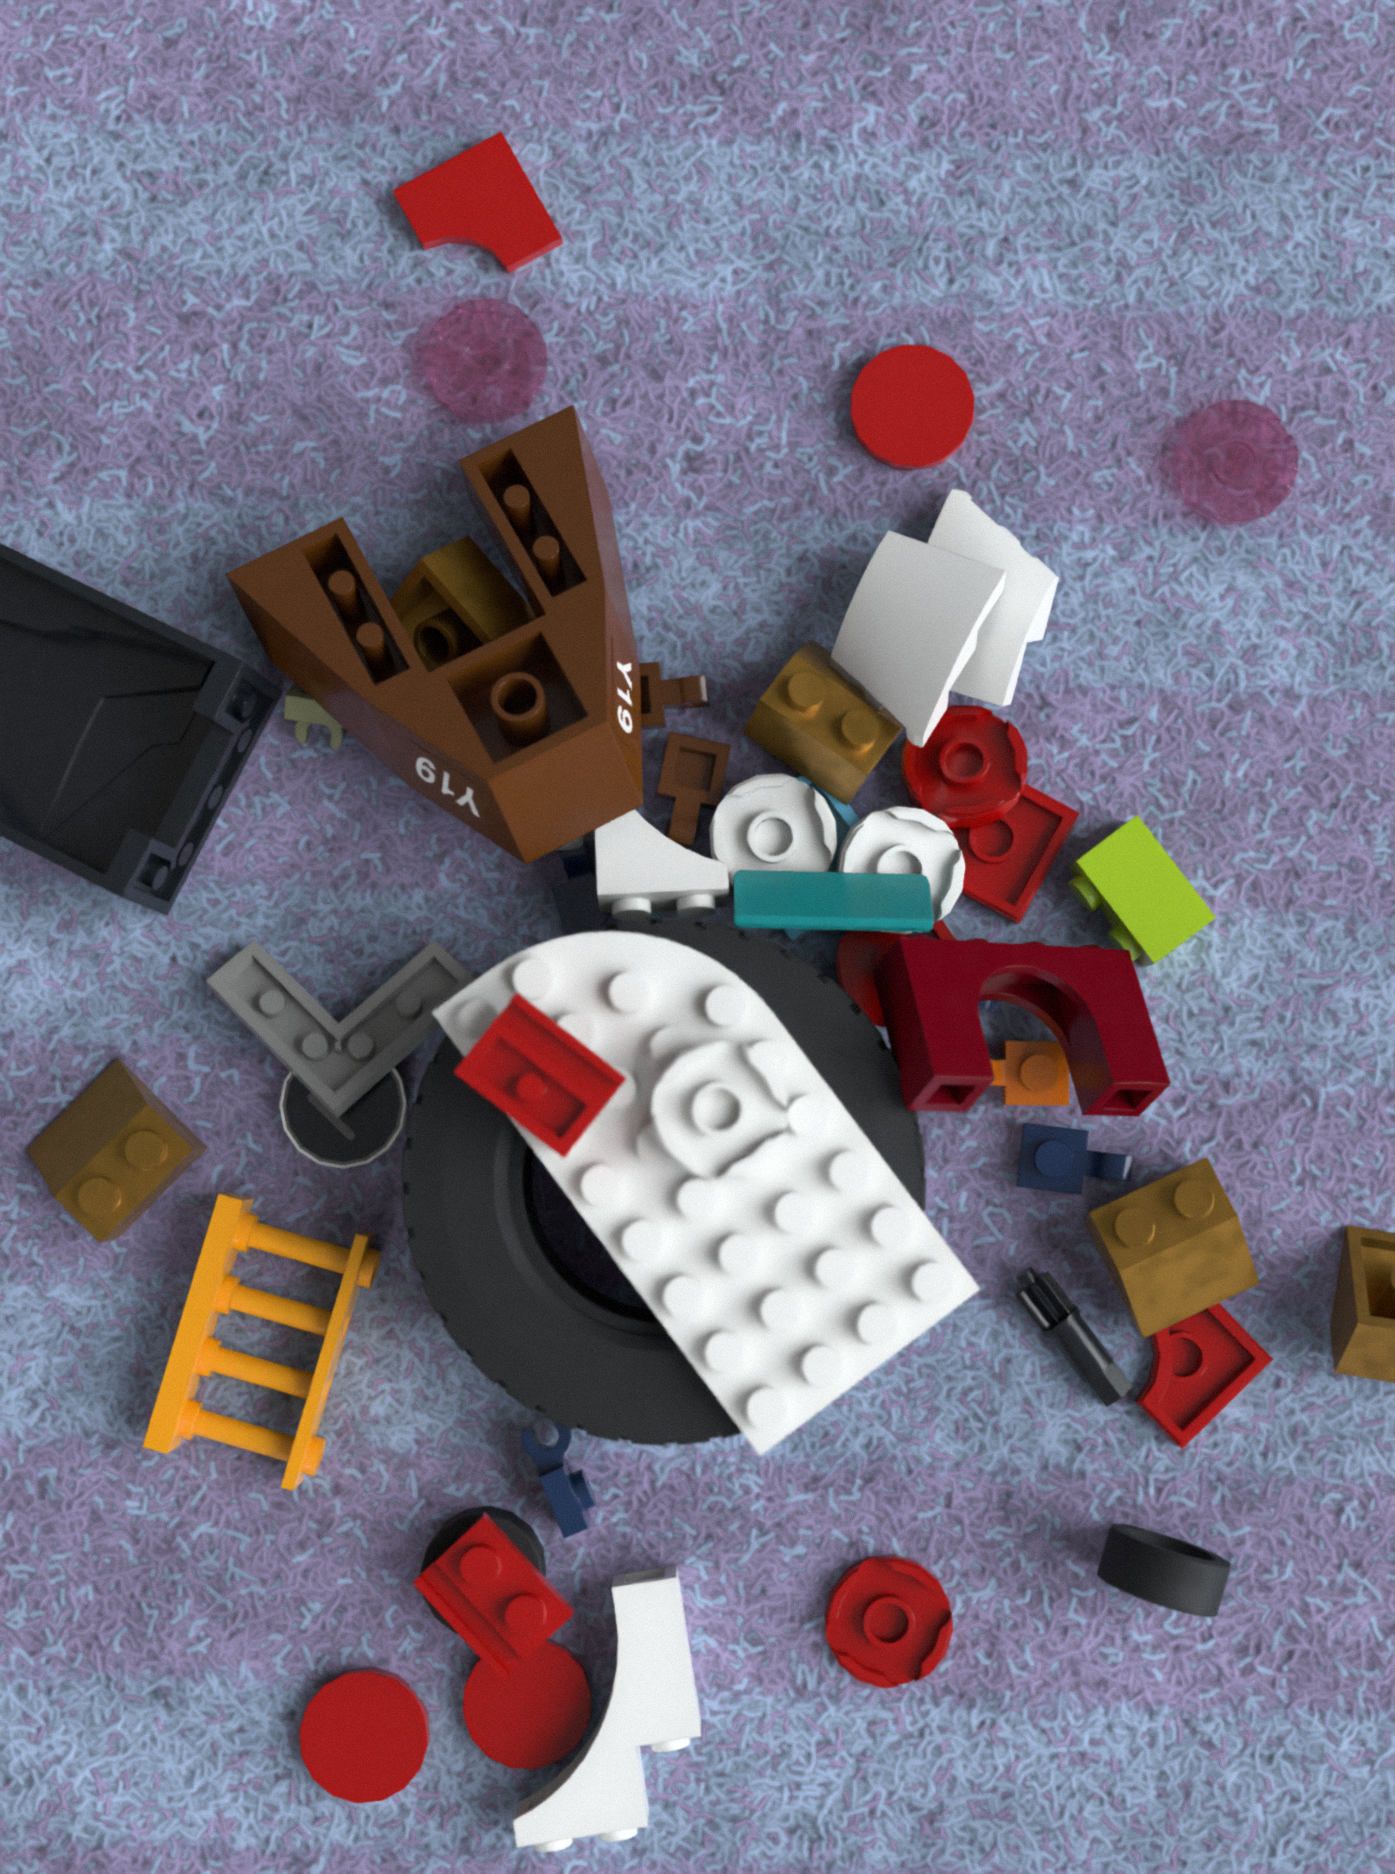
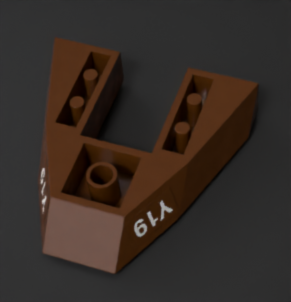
(522, 733)

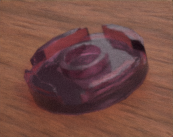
(490, 385)
(1228, 482)

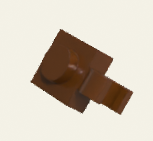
(668, 694)
(691, 778)

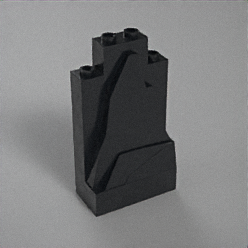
(115, 733)

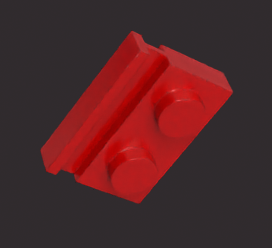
(540, 1075)
(493, 1596)

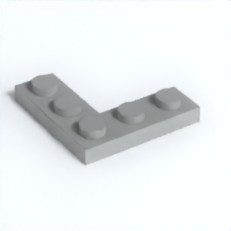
(332, 1057)

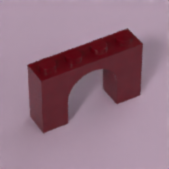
(1080, 993)

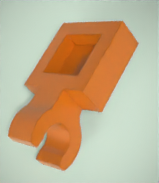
(1032, 1073)

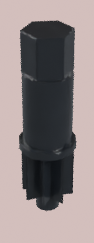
(1071, 1335)

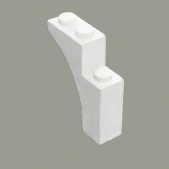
(649, 872)
(648, 1704)

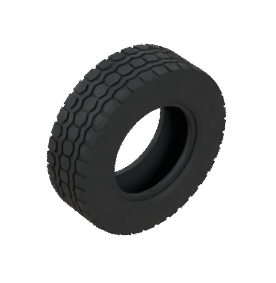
(511, 1294)

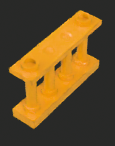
(198, 1353)

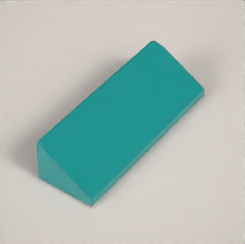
(832, 901)

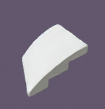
(1018, 613)
(914, 628)

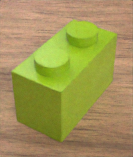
(1139, 893)

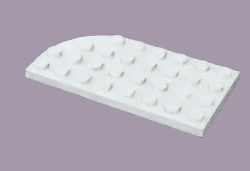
(764, 1279)

